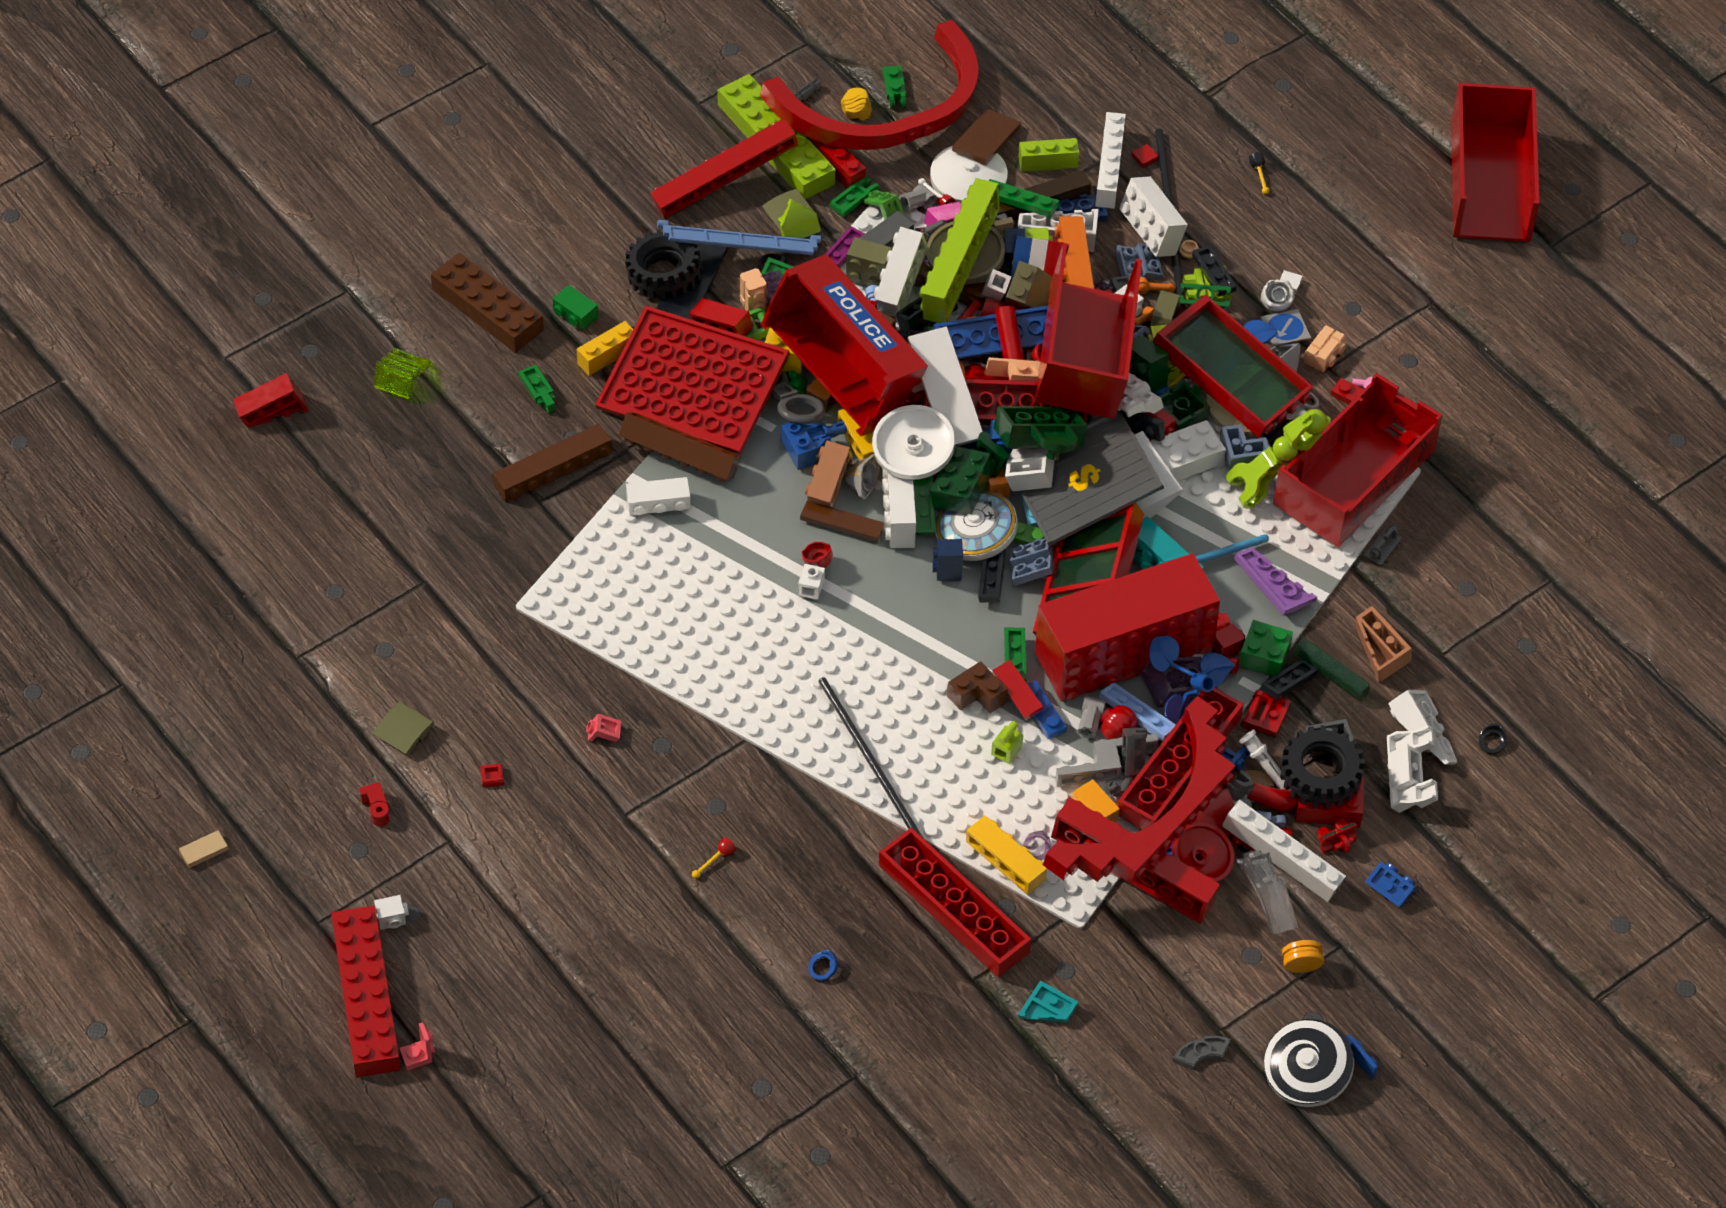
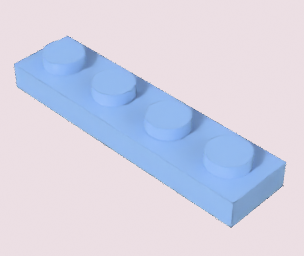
(1146, 716)

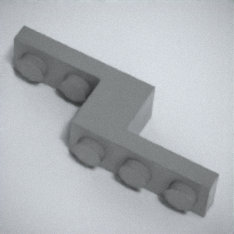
(1105, 765)

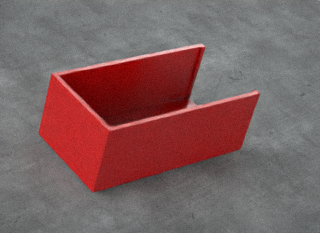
(1494, 162)
(1087, 344)
(1108, 628)

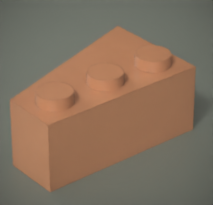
(829, 473)
(1382, 644)

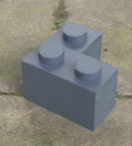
(1238, 448)

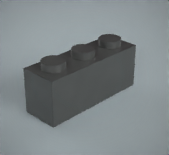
(885, 231)

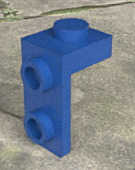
(1366, 1062)

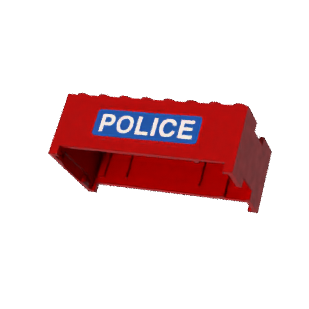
(844, 341)

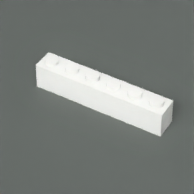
(1110, 160)
(1284, 850)

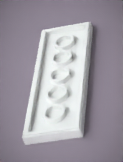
(946, 384)

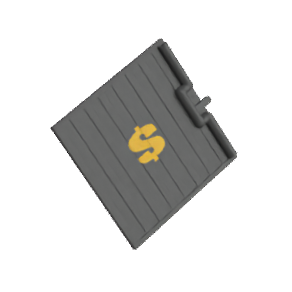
(1093, 480)

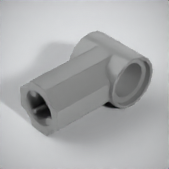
(918, 197)
(1091, 713)

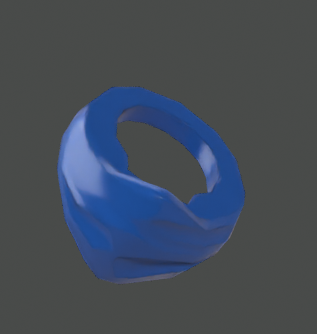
(833, 965)

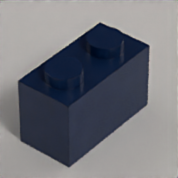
(948, 559)

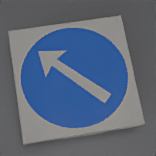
(1289, 327)

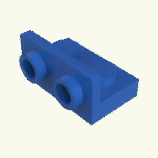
(1390, 884)

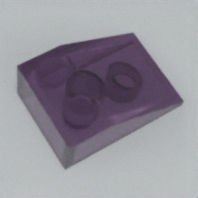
(1172, 681)

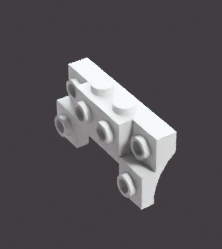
(1139, 398)
(1406, 769)

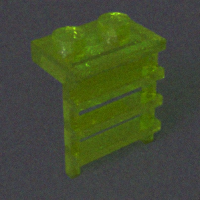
(398, 372)

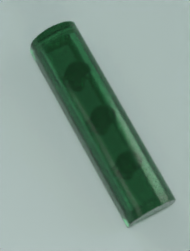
(1332, 669)

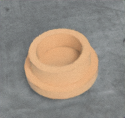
(1187, 247)

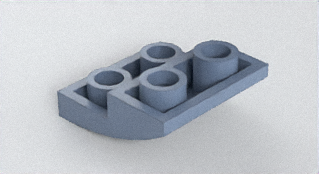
(1127, 256)
(1031, 561)

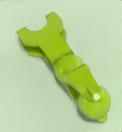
(1298, 435)

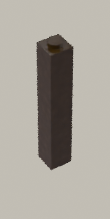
(1061, 188)

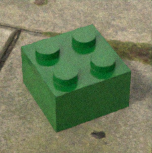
(1265, 648)

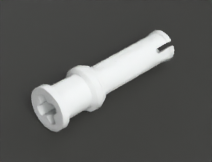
(1259, 752)

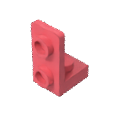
(419, 1052)

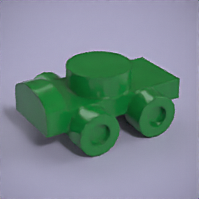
(797, 382)

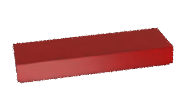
(1018, 690)

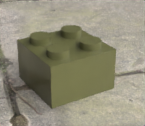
(866, 261)

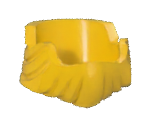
(856, 104)

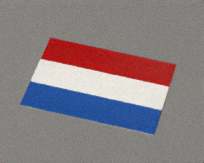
(1036, 252)

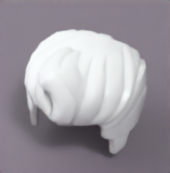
(1277, 295)

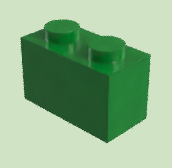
(575, 308)

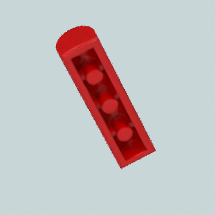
(1009, 333)

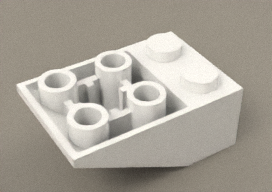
(1029, 469)

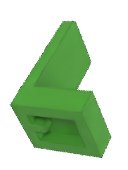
(887, 202)

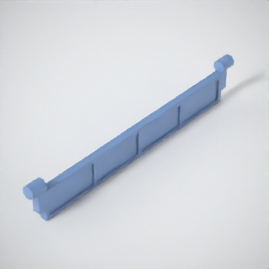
(739, 239)

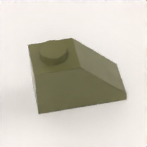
(1165, 308)

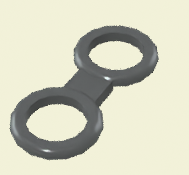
(788, 395)

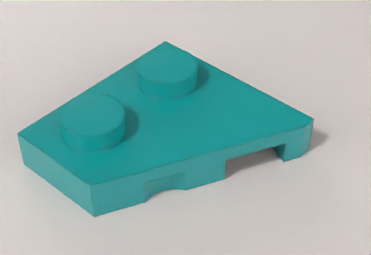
(1048, 1005)

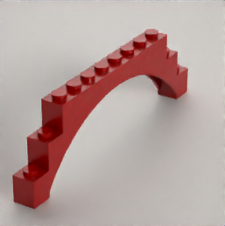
(1135, 852)

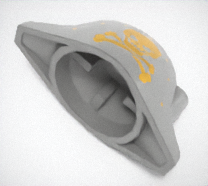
(863, 476)

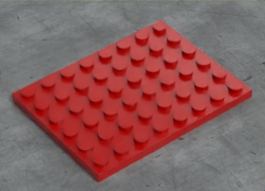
(693, 378)

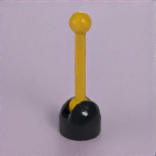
(1257, 161)

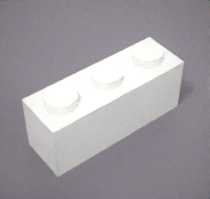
(658, 496)

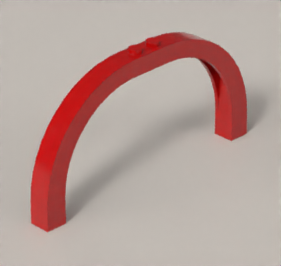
(890, 134)

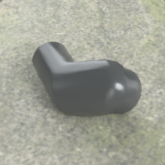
(1118, 789)

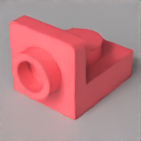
(604, 727)

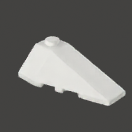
(1416, 710)

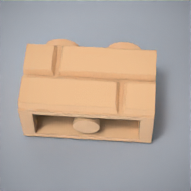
(753, 290)
(1325, 348)

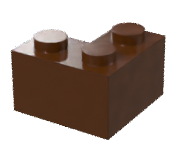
(980, 685)

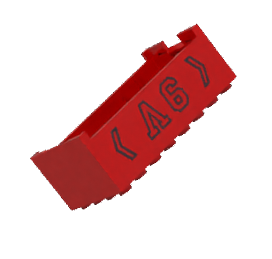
(1357, 461)

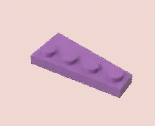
(1273, 582)

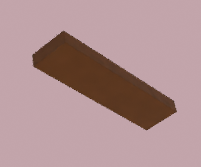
(842, 521)

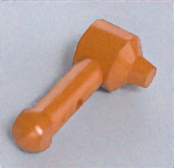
(1145, 286)
(1146, 315)

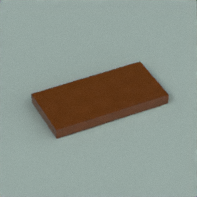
(986, 136)

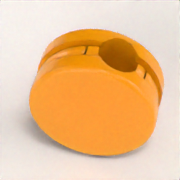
(1302, 956)

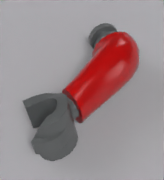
(1270, 797)

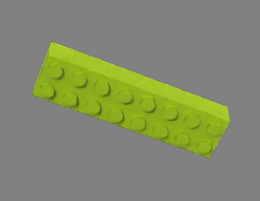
(801, 166)
(960, 251)

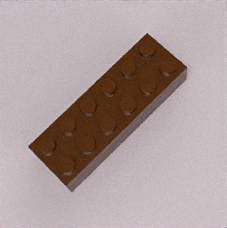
(487, 302)

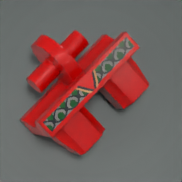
(1339, 838)

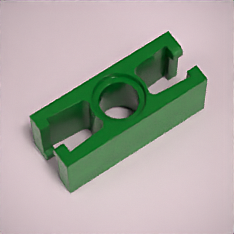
(1212, 288)

